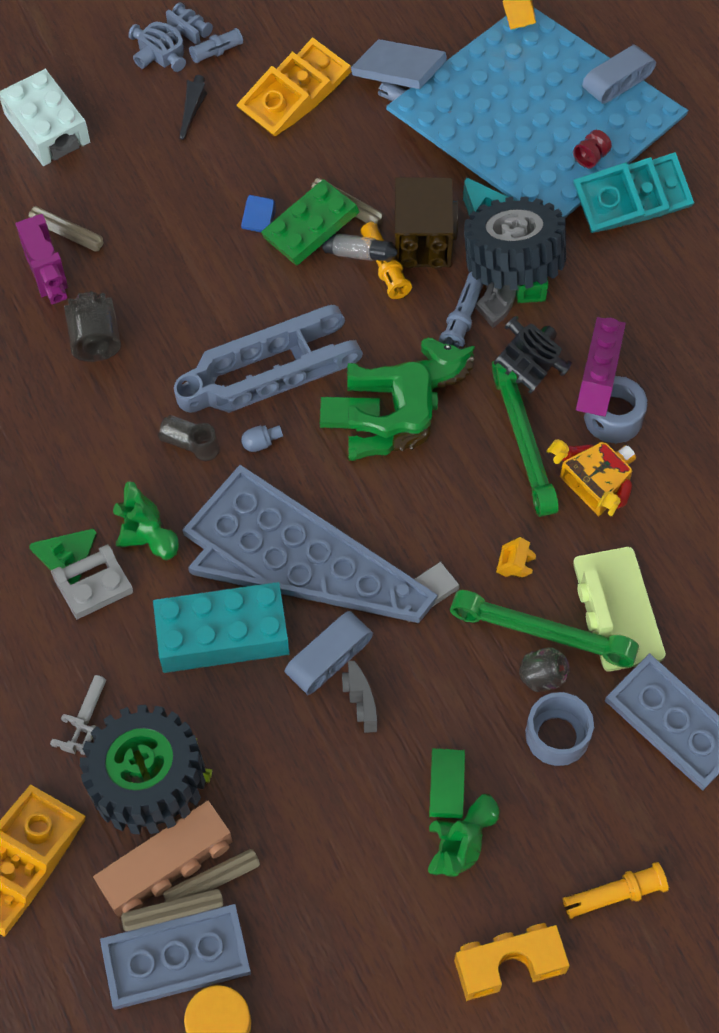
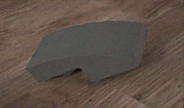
(361, 694)

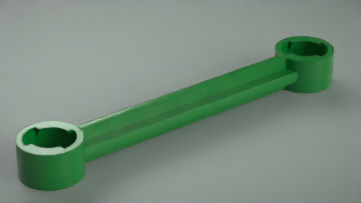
(543, 493)
(615, 649)

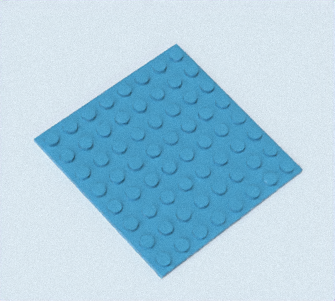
(525, 110)

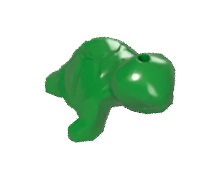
(143, 524)
(463, 840)

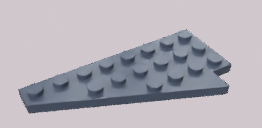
(266, 537)

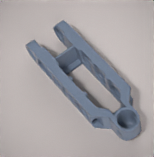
(292, 334)

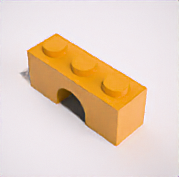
(538, 949)

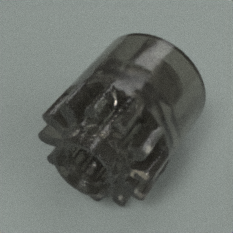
(92, 327)

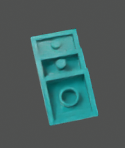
(633, 192)

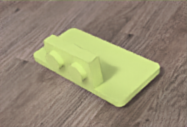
(618, 601)

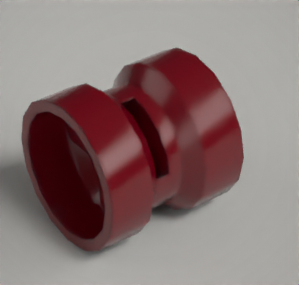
(592, 149)

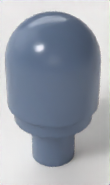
(260, 437)

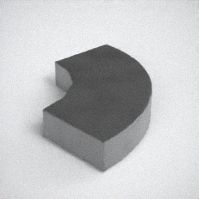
(496, 303)

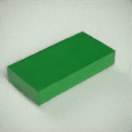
(335, 410)

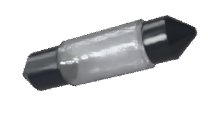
(359, 247)

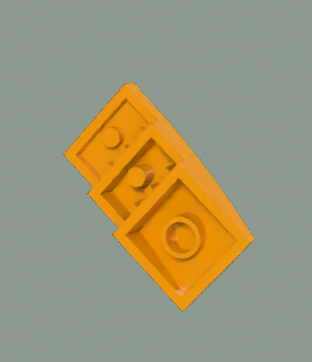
(294, 87)
(31, 845)

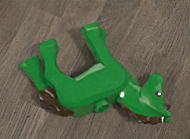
(412, 398)

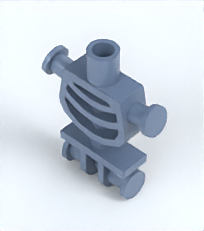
(158, 37)

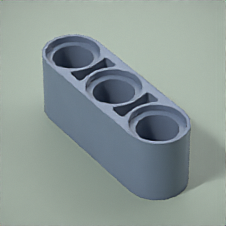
(619, 74)
(328, 652)

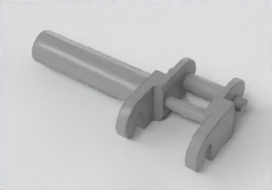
(83, 718)

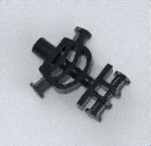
(531, 354)

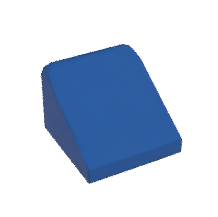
(258, 213)

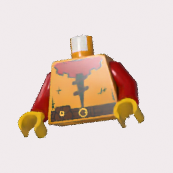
(596, 473)

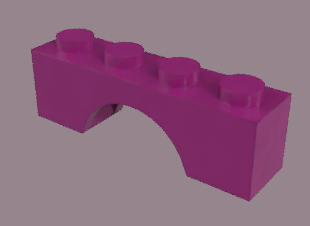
(601, 366)

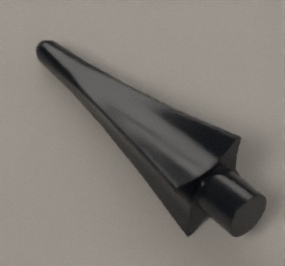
(194, 97)

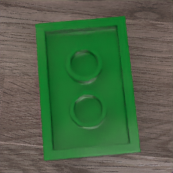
(310, 222)

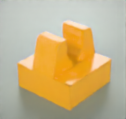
(513, 558)

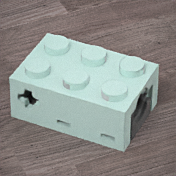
(44, 117)

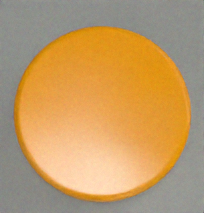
(217, 1011)

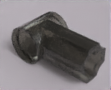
(189, 436)

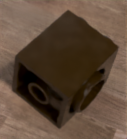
(425, 221)

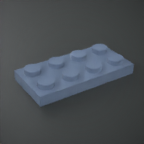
(670, 719)
(174, 956)

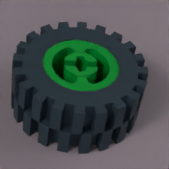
(169, 756)

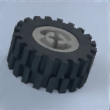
(515, 242)

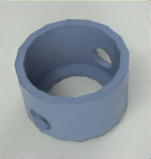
(620, 427)
(565, 707)

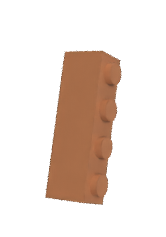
(163, 859)

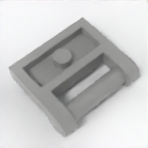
(95, 590)

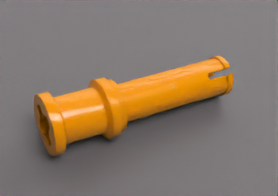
(388, 271)
(631, 886)

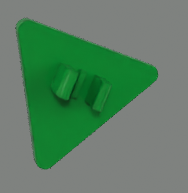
(65, 550)

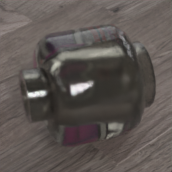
(544, 669)

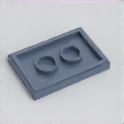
(399, 63)

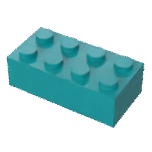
(220, 627)

